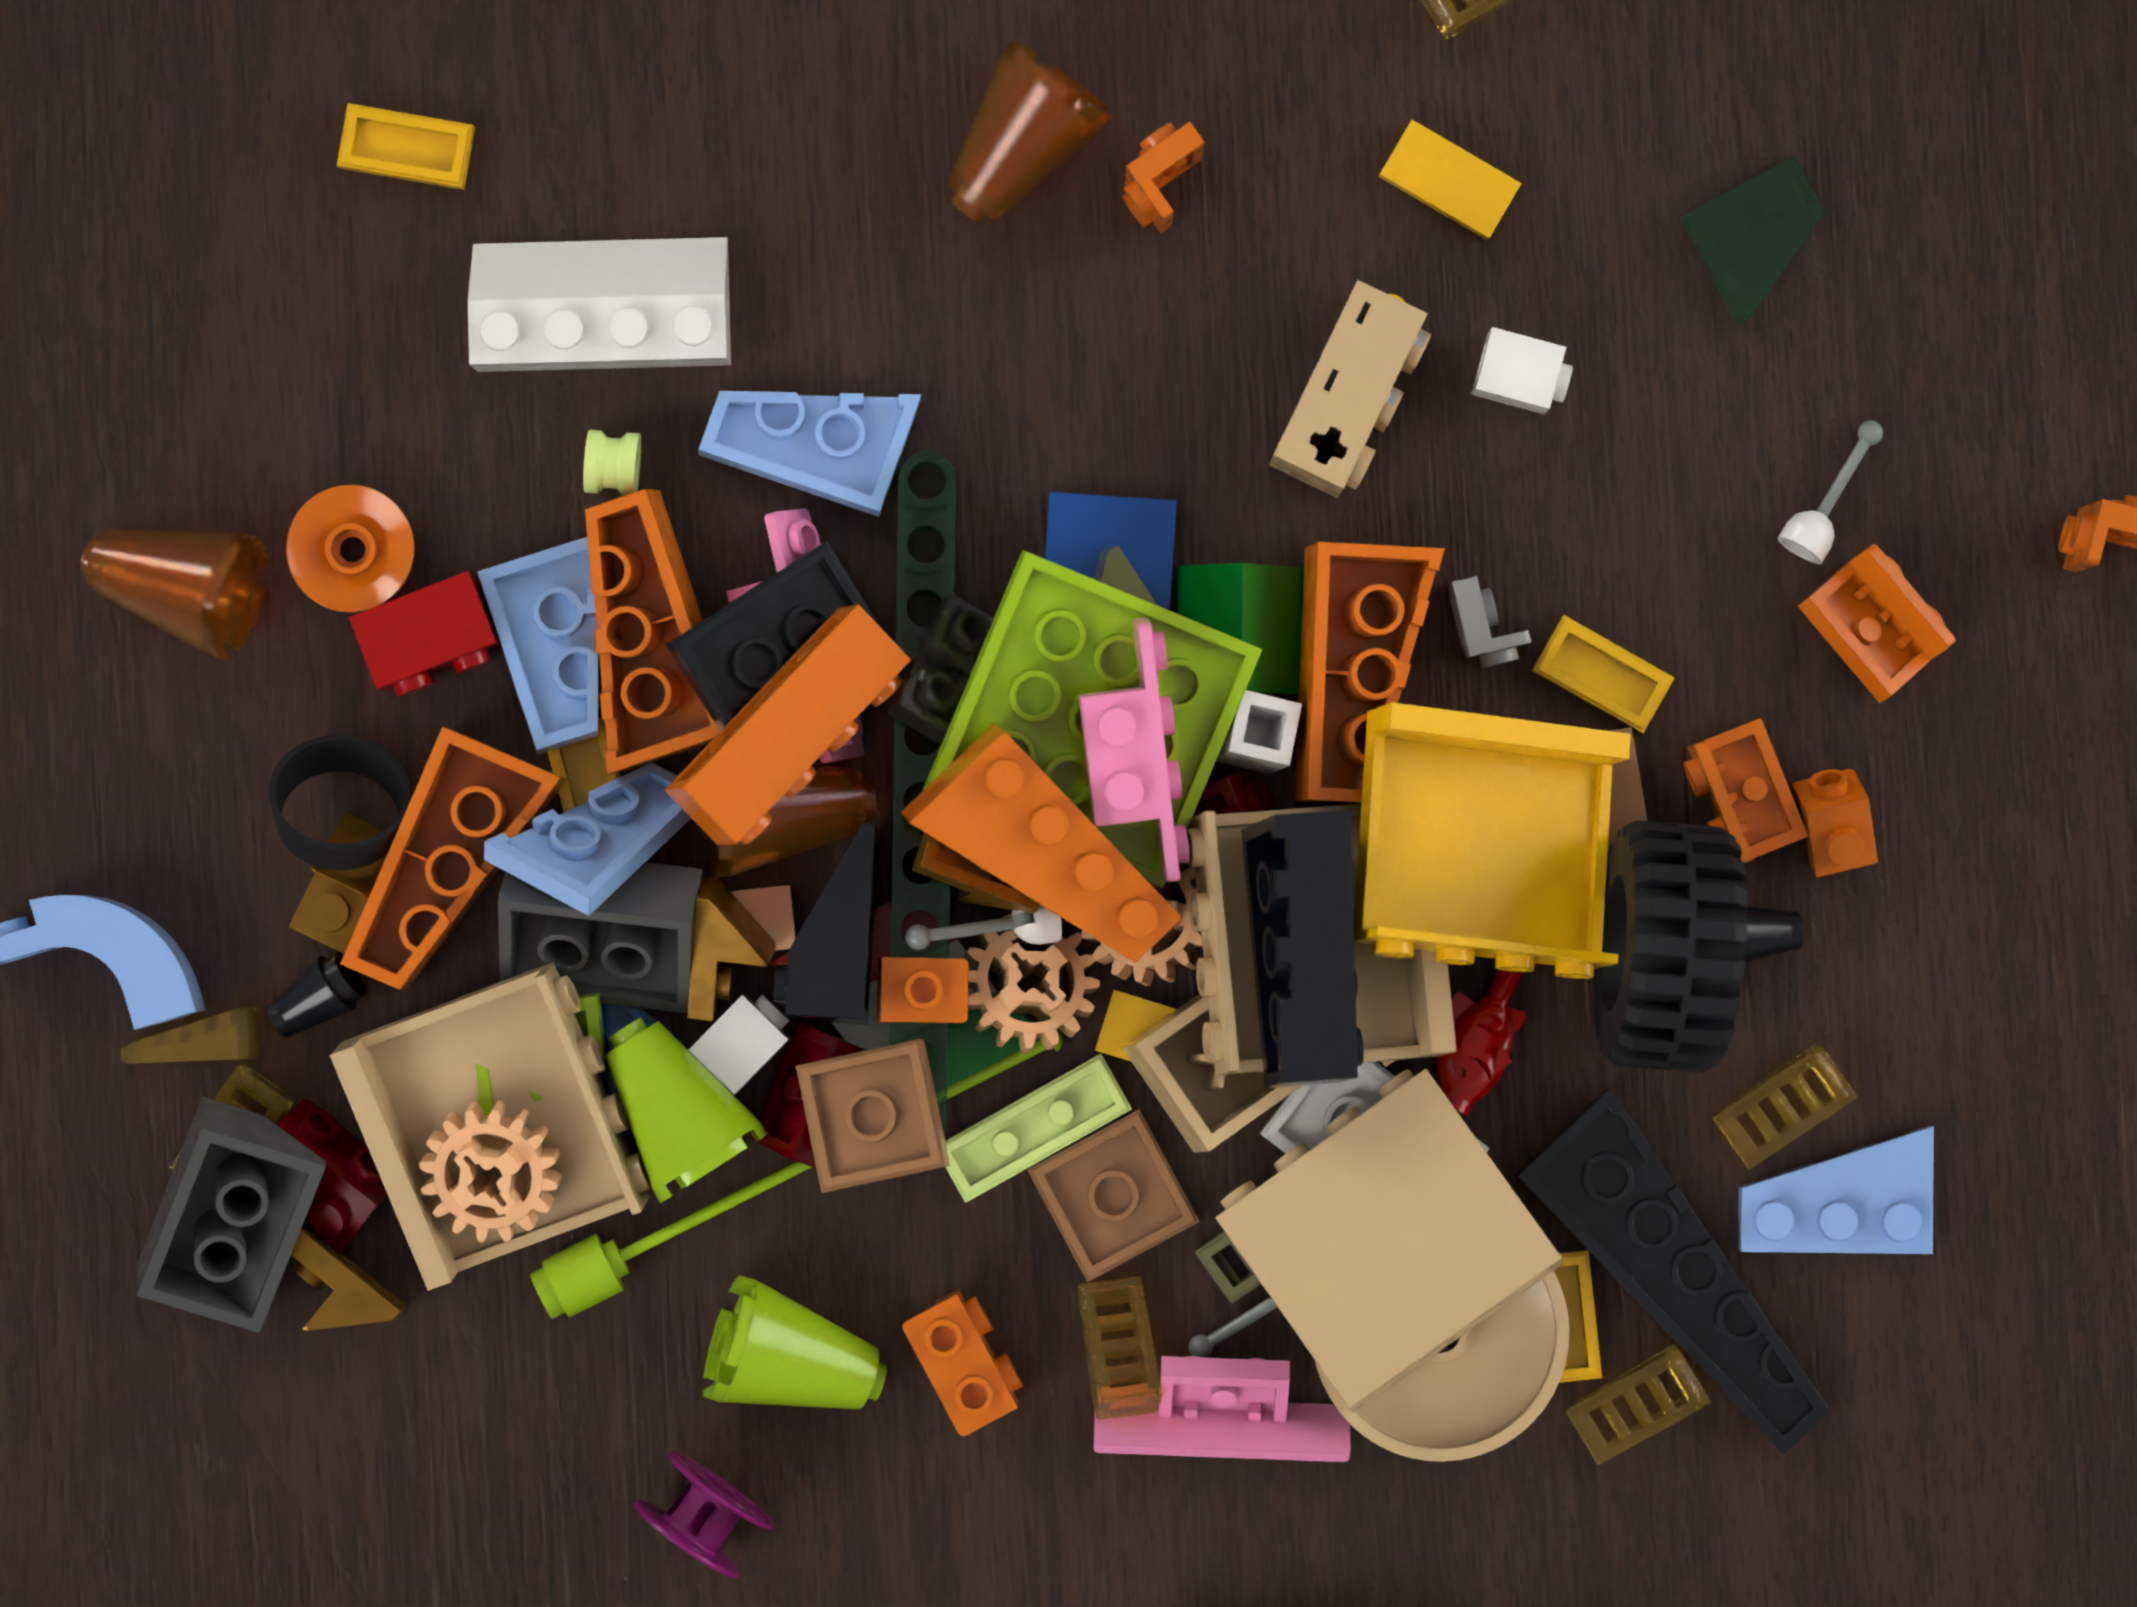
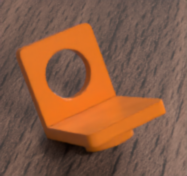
(922, 990)

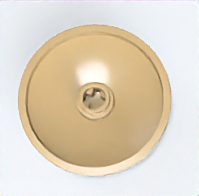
(1477, 1387)

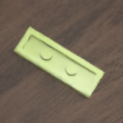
(1034, 1127)

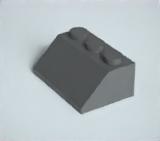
(627, 950)
(229, 1217)

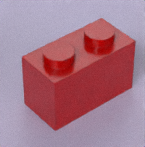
(426, 633)

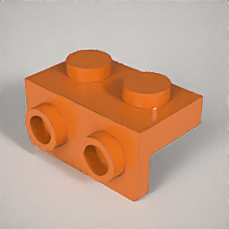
(1161, 160)
(2095, 523)
(1877, 622)
(1745, 789)
(961, 1363)

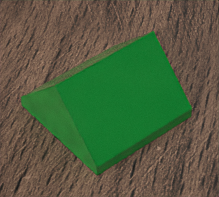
(1253, 605)

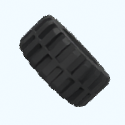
(1679, 944)

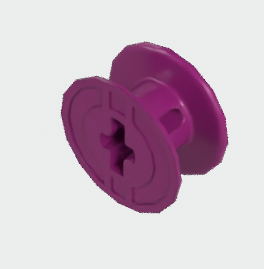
(703, 1515)

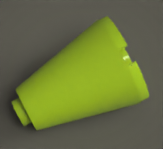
(675, 1107)
(787, 1355)

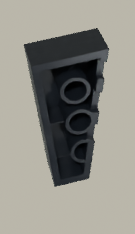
(1304, 946)

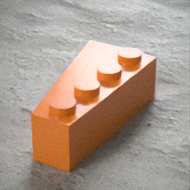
(640, 607)
(1354, 654)
(1030, 835)
(438, 853)

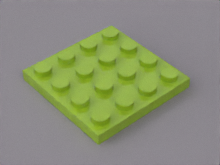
(1075, 637)

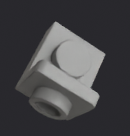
(1473, 615)

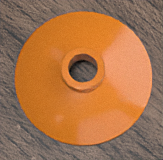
(318, 540)

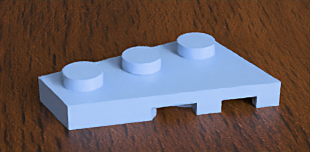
(817, 444)

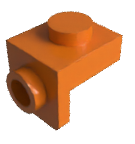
(1836, 821)

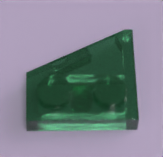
(1754, 234)

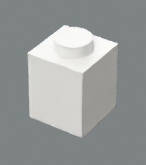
(1521, 371)
(1261, 734)
(742, 1041)

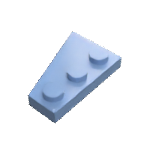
(548, 640)
(596, 845)
(1846, 1204)

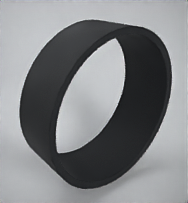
(338, 754)

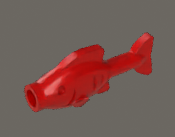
(1482, 1042)

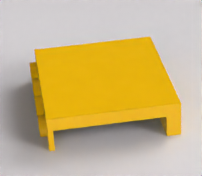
(1485, 839)

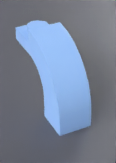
(137, 950)

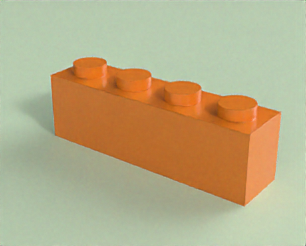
(789, 726)

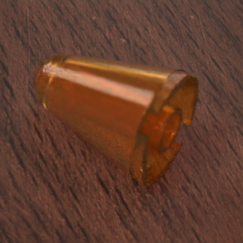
(1021, 133)
(182, 582)
(817, 816)

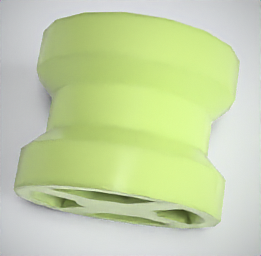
(612, 462)

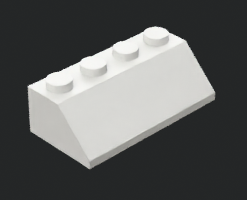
(599, 304)

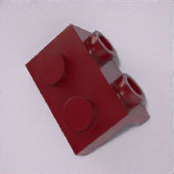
(350, 1183)

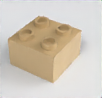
(1185, 1084)

